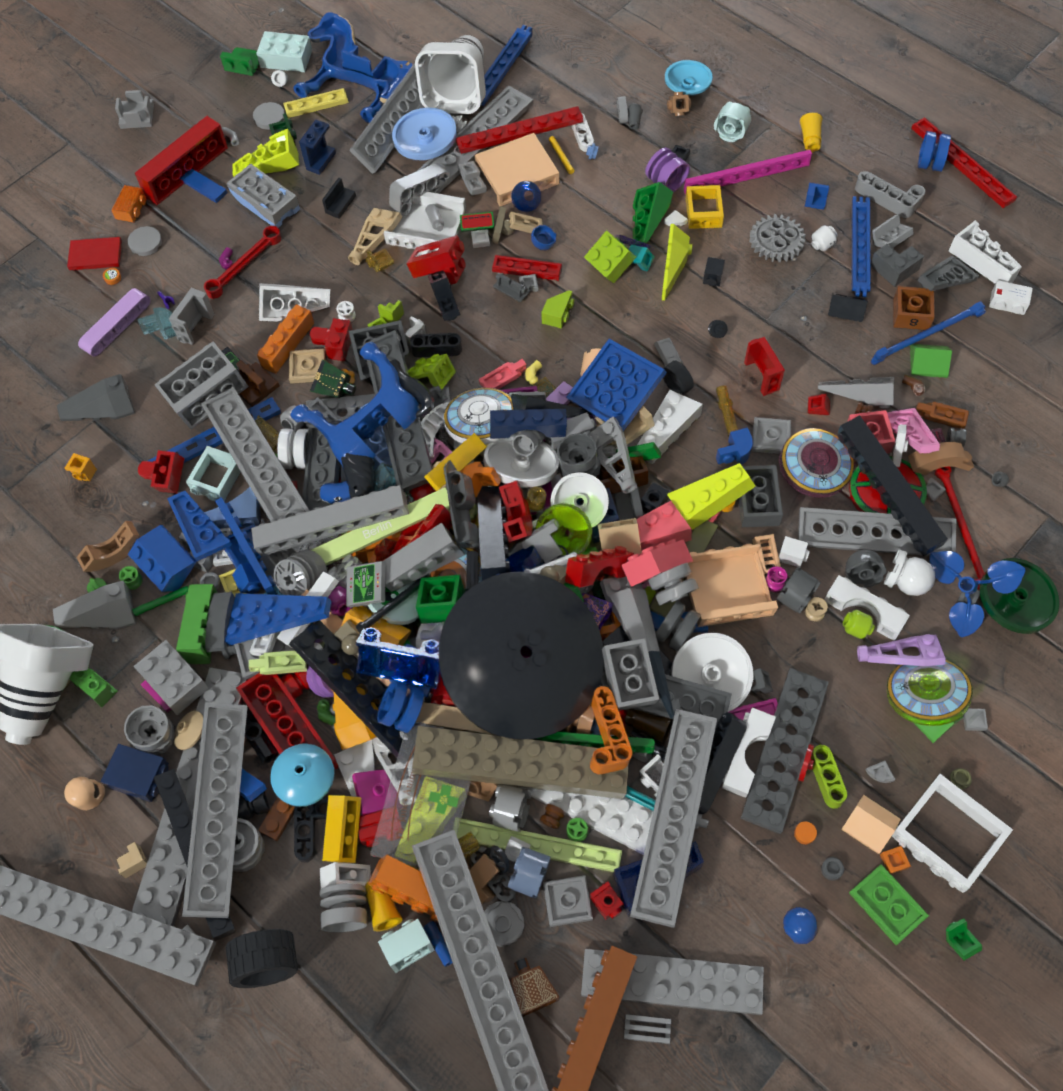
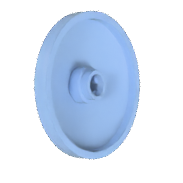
(424, 133)

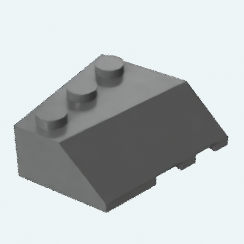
(363, 335)

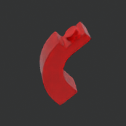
(518, 512)

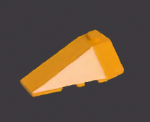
(348, 726)

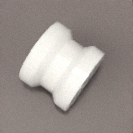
(344, 307)

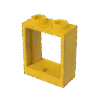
(696, 219)

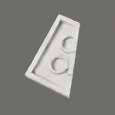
(355, 760)

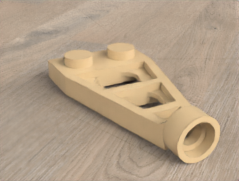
(379, 218)

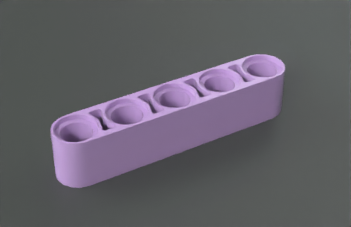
(114, 322)

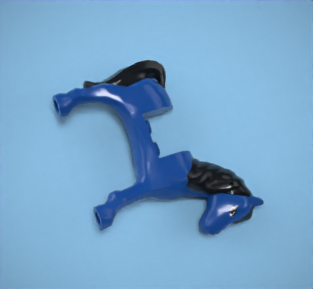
(397, 395)

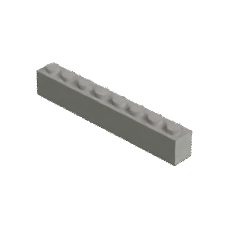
(330, 520)

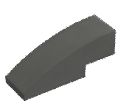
(218, 621)

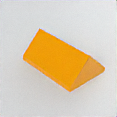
(389, 632)

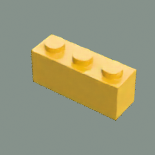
(341, 829)

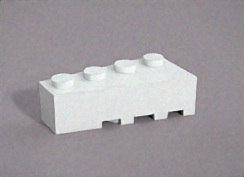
(671, 420)

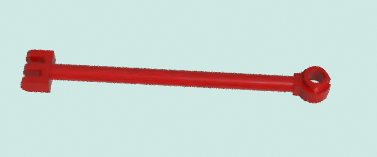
(944, 476)

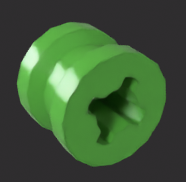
(132, 573)
(578, 825)

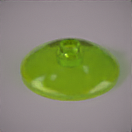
(574, 520)

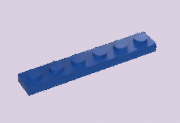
(243, 539)

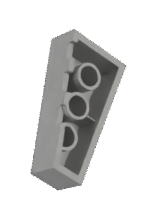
(421, 557)

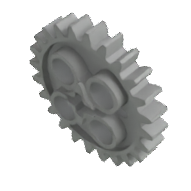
(777, 238)

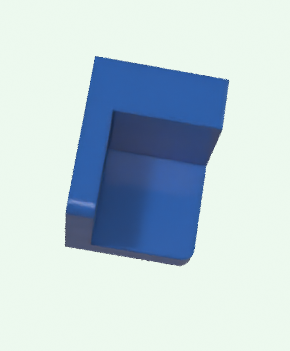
(816, 196)

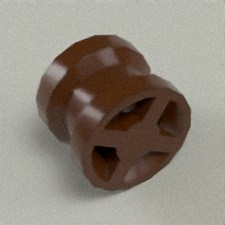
(863, 408)
(552, 816)

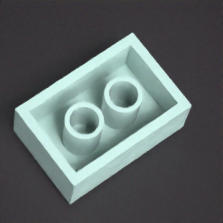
(284, 51)

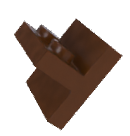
(258, 380)

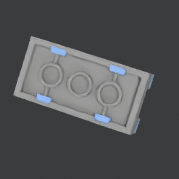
(263, 195)

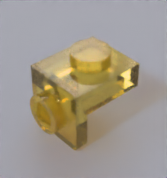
(379, 260)

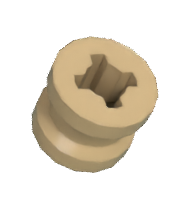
(817, 613)

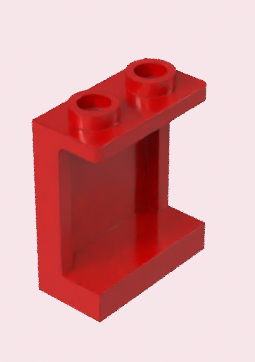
(769, 365)

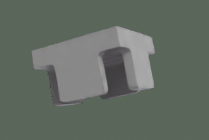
(136, 111)

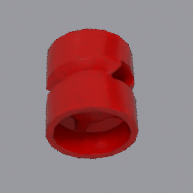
(295, 683)

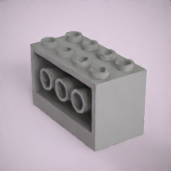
(197, 381)

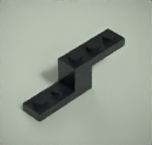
(444, 295)

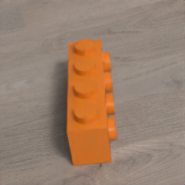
(285, 338)

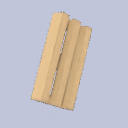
(523, 222)

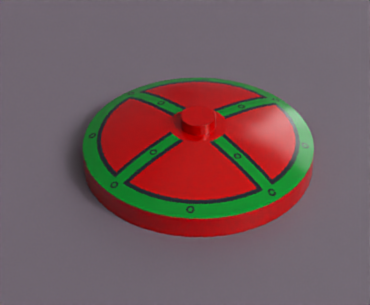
(868, 499)

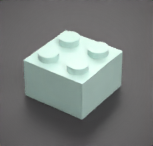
(405, 945)

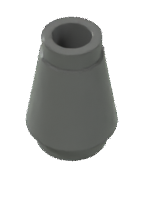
(634, 116)

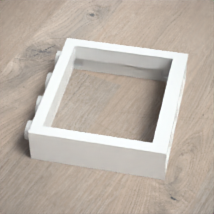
(973, 810)

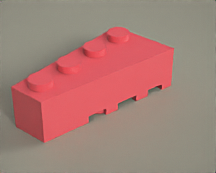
(662, 526)

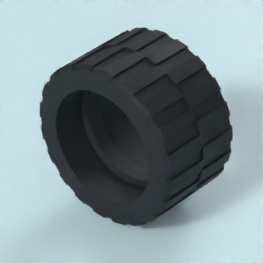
(261, 958)

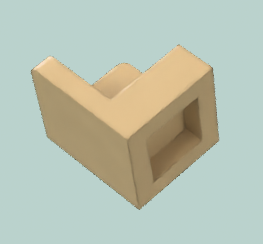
(132, 861)

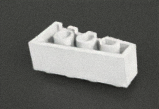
(984, 255)

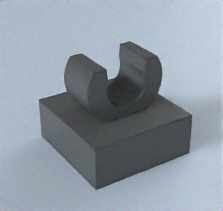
(762, 682)

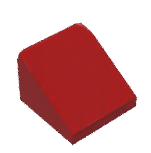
(819, 405)

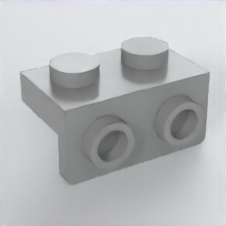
(891, 232)

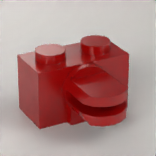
(334, 339)
(164, 471)

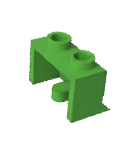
(93, 685)

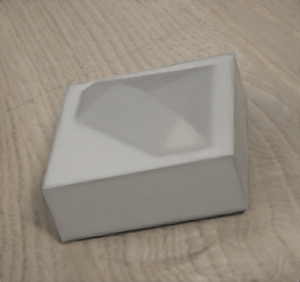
(975, 720)

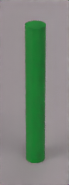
(160, 601)

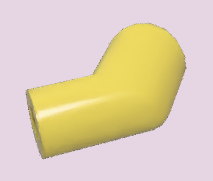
(531, 372)

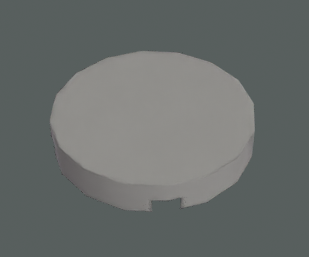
(267, 114)
(144, 241)
(505, 922)

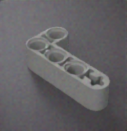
(416, 184)
(888, 195)

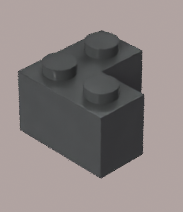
(896, 266)

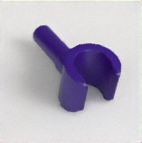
(166, 299)

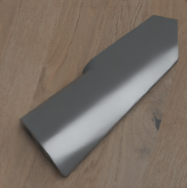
(464, 531)

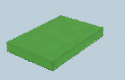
(888, 904)

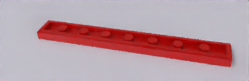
(970, 167)

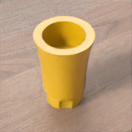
(811, 131)
(382, 910)

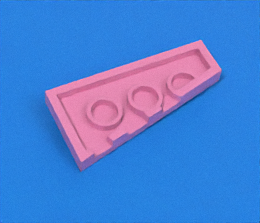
(917, 431)

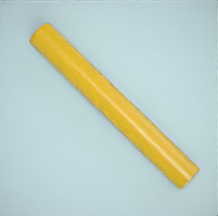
(561, 155)

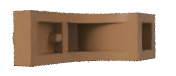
(948, 455)
(109, 552)

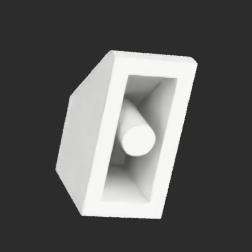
(344, 873)

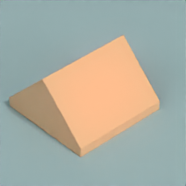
(871, 824)

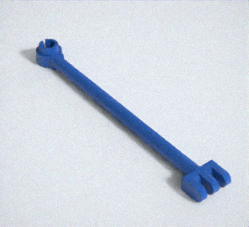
(977, 309)

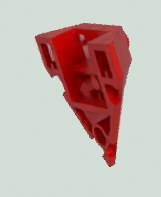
(437, 515)

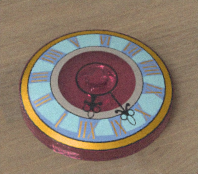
(816, 463)

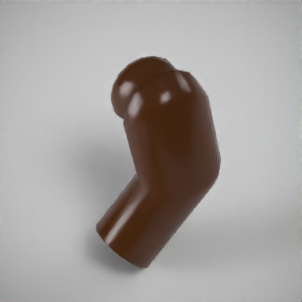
(915, 384)

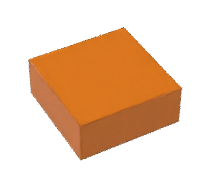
(895, 860)

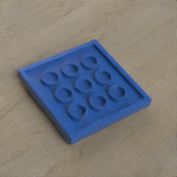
(616, 384)

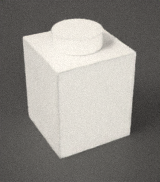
(793, 552)

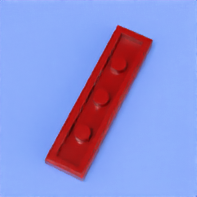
(526, 267)

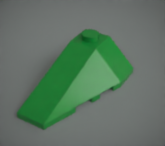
(650, 207)

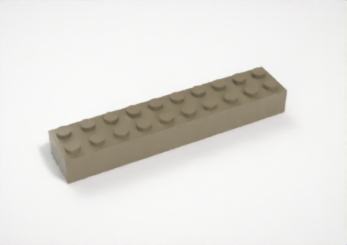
(514, 762)

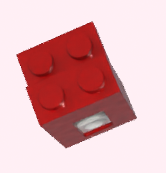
(437, 257)

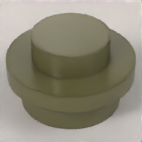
(961, 778)

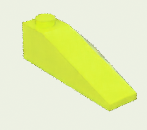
(274, 156)

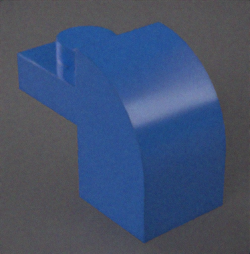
(739, 449)

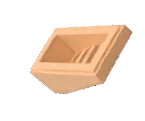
(773, 549)

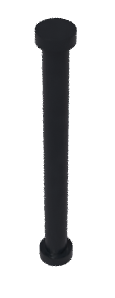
(389, 606)

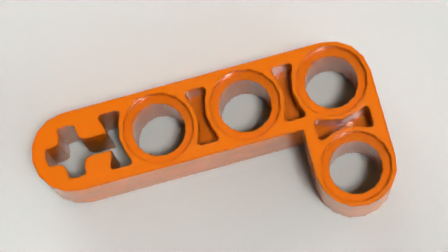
(608, 728)

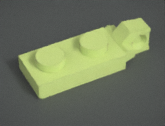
(278, 663)

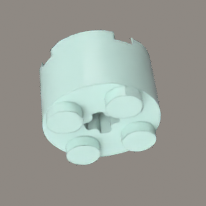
(732, 121)

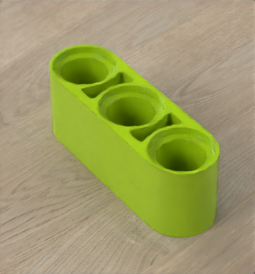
(828, 786)

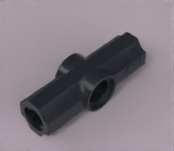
(260, 743)

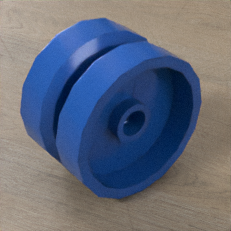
(934, 151)
(400, 706)

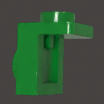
(962, 939)

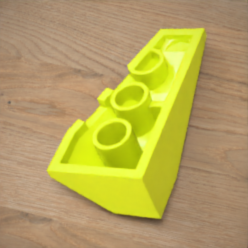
(676, 257)

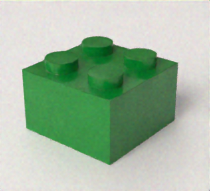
(438, 597)

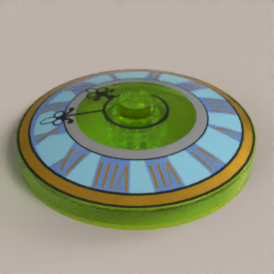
(930, 693)

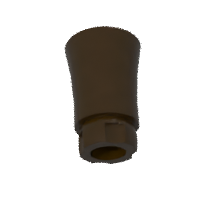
(649, 724)

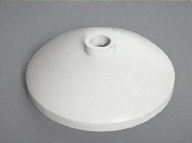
(585, 487)

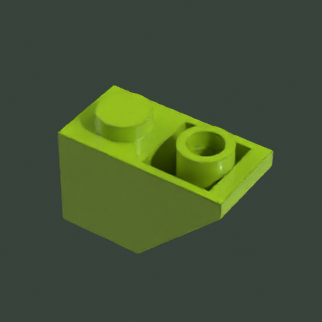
(556, 309)

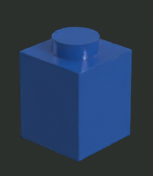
(246, 579)

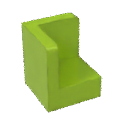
(391, 312)

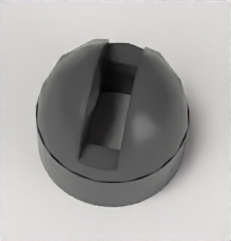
(1000, 479)

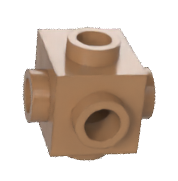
(685, 103)

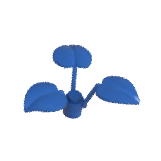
(963, 616)

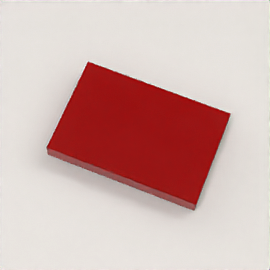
(94, 253)

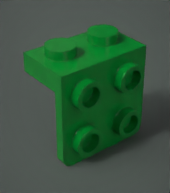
(240, 61)

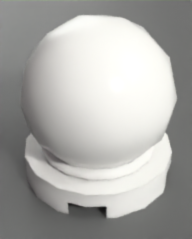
(911, 575)

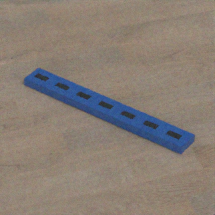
(210, 437)

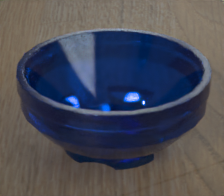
(518, 196)

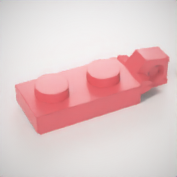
(503, 375)

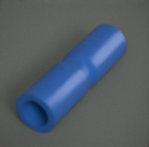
(438, 942)

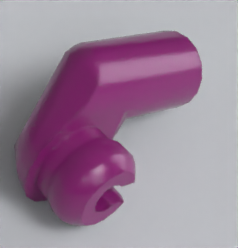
(224, 258)

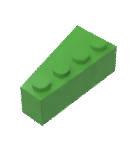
(194, 622)

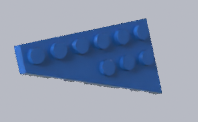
(266, 614)

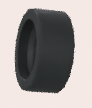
(678, 378)

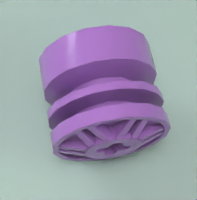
(667, 169)

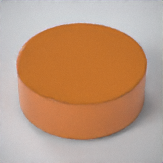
(805, 833)

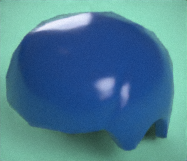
(543, 237)
(800, 925)

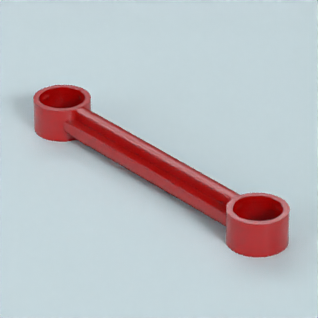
(242, 262)

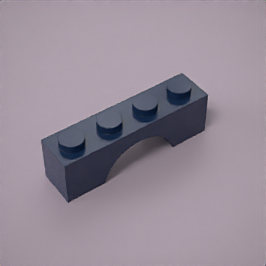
(548, 421)

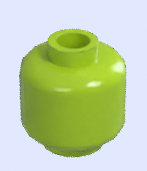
(858, 624)

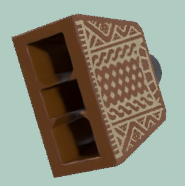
(532, 988)

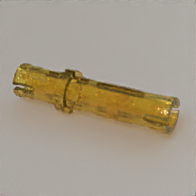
(725, 405)

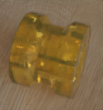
(536, 503)

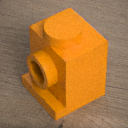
(81, 467)

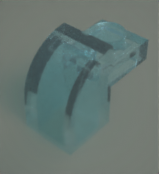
(158, 321)

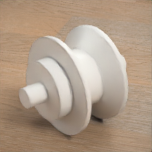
(459, 123)

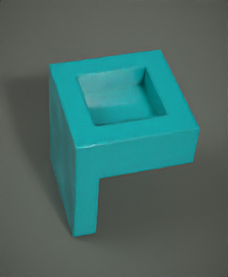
(643, 257)

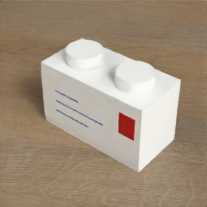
(1010, 297)

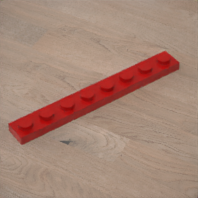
(519, 129)

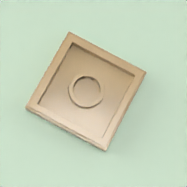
(305, 364)

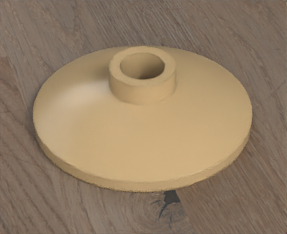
(188, 730)

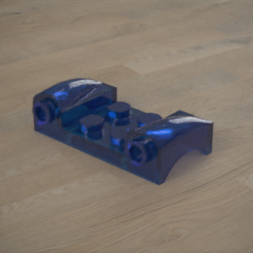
(398, 661)

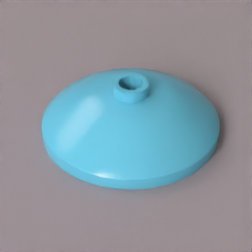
(688, 77)
(311, 783)

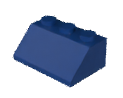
(162, 559)

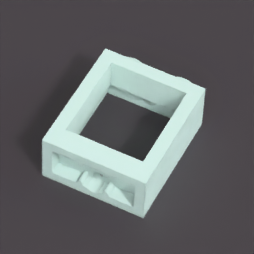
(218, 457)

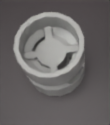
(527, 441)

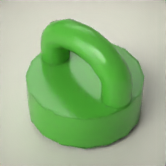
(95, 584)

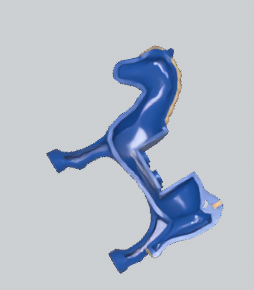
(343, 63)

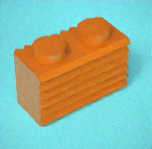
(129, 204)

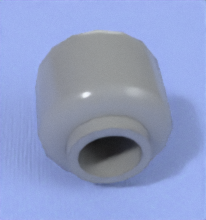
(288, 422)

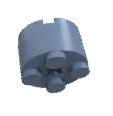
(529, 872)

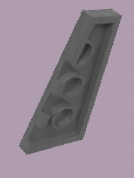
(947, 274)

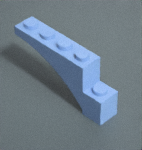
(245, 508)

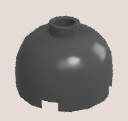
(865, 568)

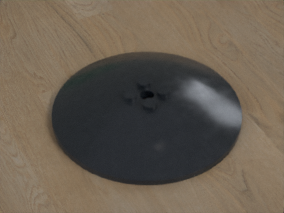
(491, 677)

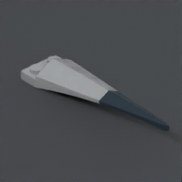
(634, 615)

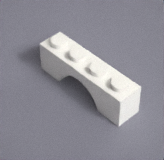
(888, 617)
(739, 776)

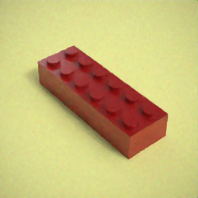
(190, 151)
(279, 714)

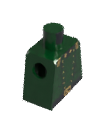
(332, 381)

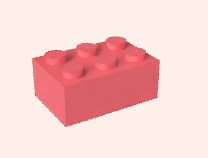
(656, 561)

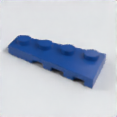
(200, 532)

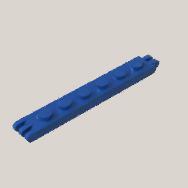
(505, 60)
(861, 246)

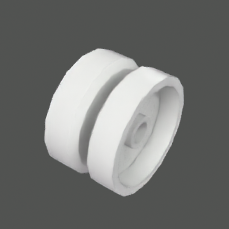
(292, 448)

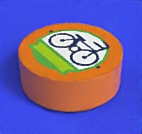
(112, 276)

